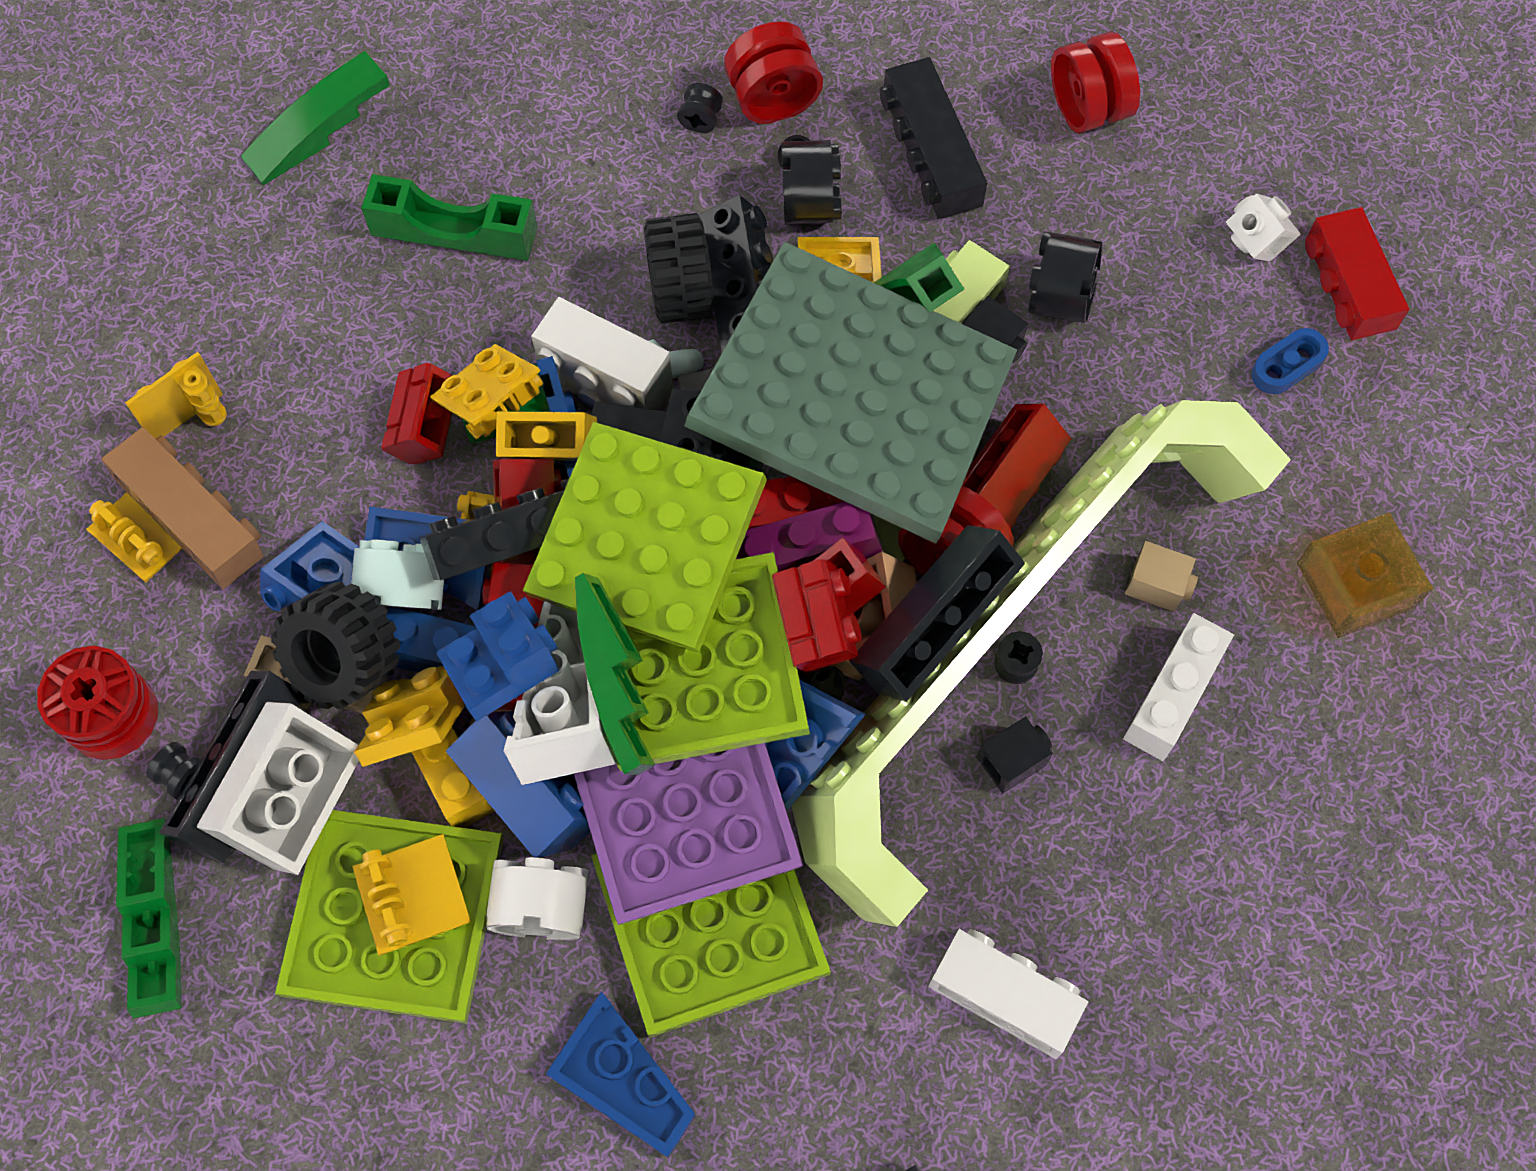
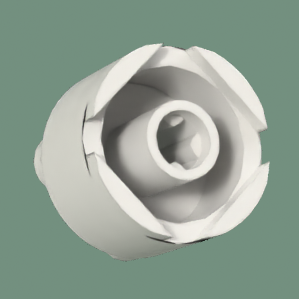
(536, 899)

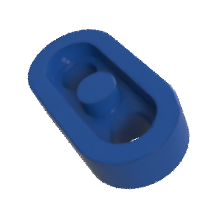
(1288, 363)

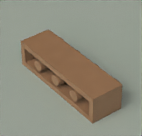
(184, 507)

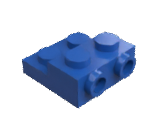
(307, 565)
(499, 656)

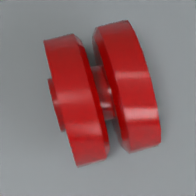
(773, 72)
(1095, 82)
(967, 510)

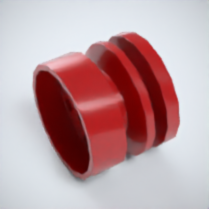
(117, 715)

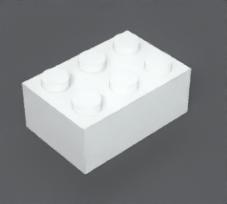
(603, 359)
(281, 787)

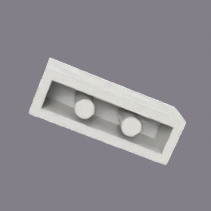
(1178, 687)
(1009, 992)

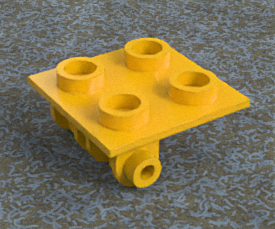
(484, 386)
(178, 397)
(132, 536)
(410, 894)

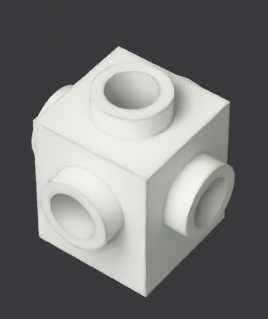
(1262, 226)

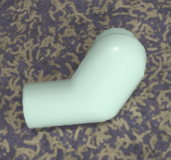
(684, 361)

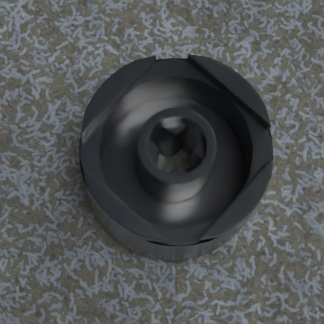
(808, 182)
(1066, 277)

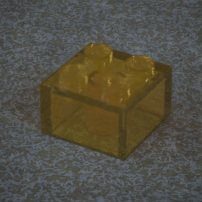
(1364, 575)

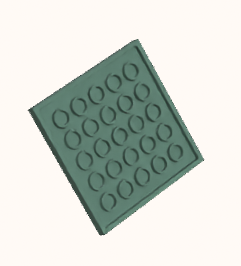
(854, 391)

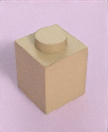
(1162, 577)

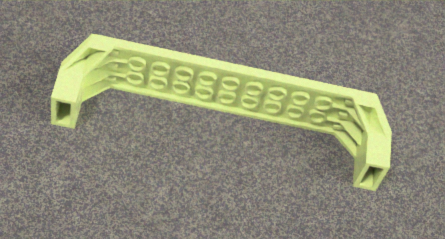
(841, 805)

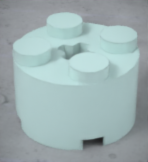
(396, 575)

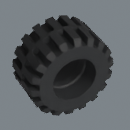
(679, 268)
(335, 645)

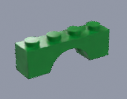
(404, 212)
(924, 279)

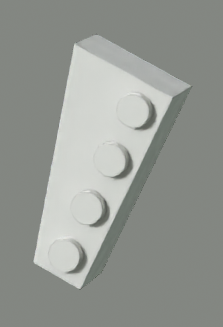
(558, 718)

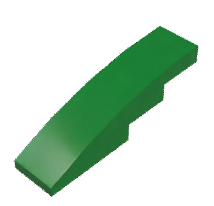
(314, 116)
(607, 657)
(148, 919)

